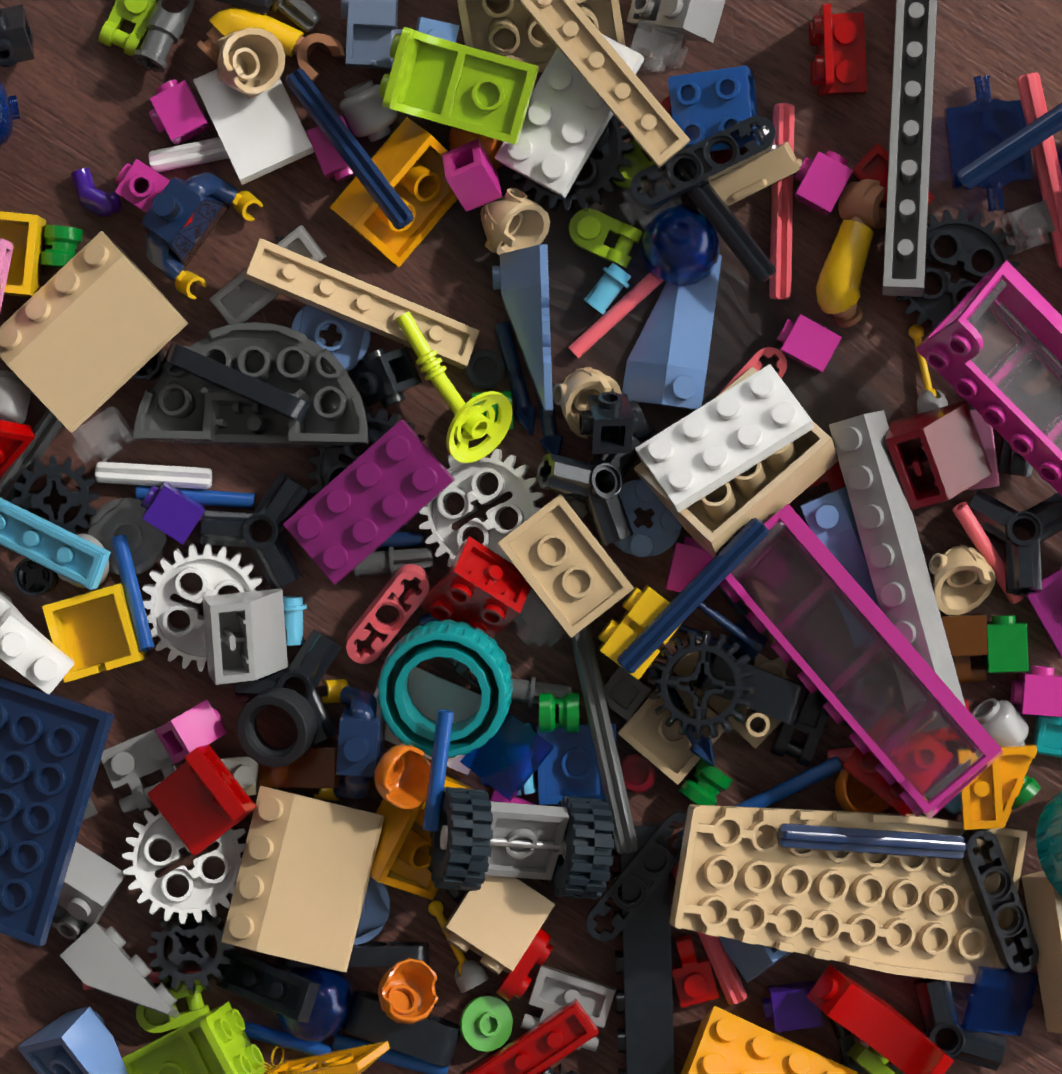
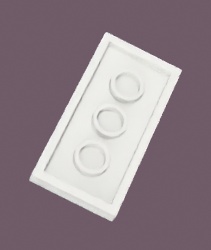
(561, 124)
(724, 438)

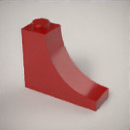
(877, 1024)

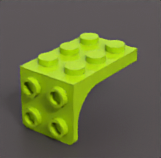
(458, 85)
(203, 1046)

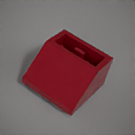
(937, 454)

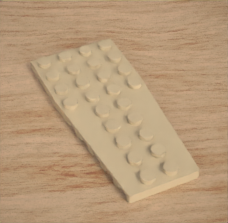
(838, 905)

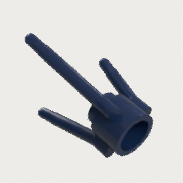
(744, 634)

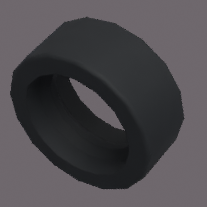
(253, 742)

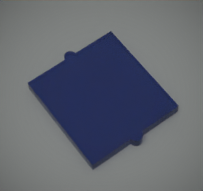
(508, 757)
(999, 1001)

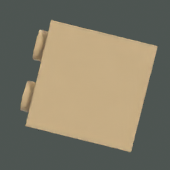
(498, 921)

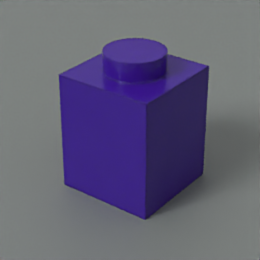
(171, 511)
(790, 1007)

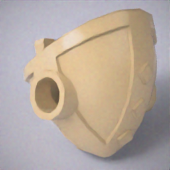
(250, 60)
(513, 222)
(574, 392)
(959, 578)

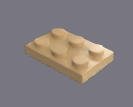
(565, 565)

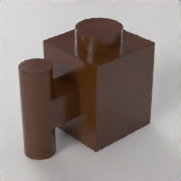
(967, 638)

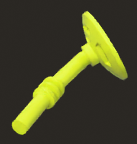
(467, 416)

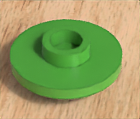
(486, 1023)

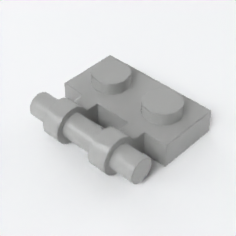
(133, 760)
(557, 988)

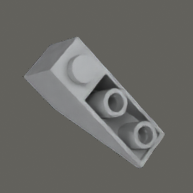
(106, 967)

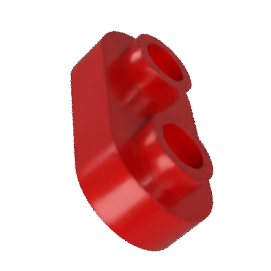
(517, 982)

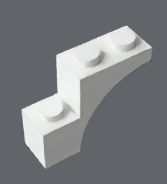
(29, 650)

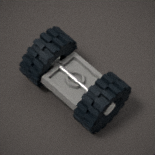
(522, 841)

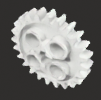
(467, 484)
(215, 572)
(202, 892)

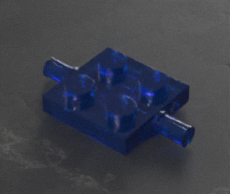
(979, 128)

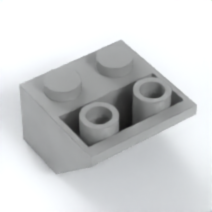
(693, 18)
(245, 635)
(85, 892)

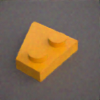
(990, 796)

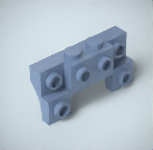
(370, 32)

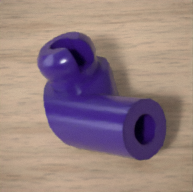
(93, 198)

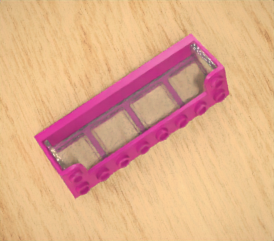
(1007, 363)
(860, 665)

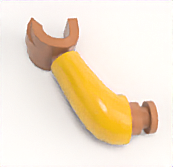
(292, 39)
(843, 269)

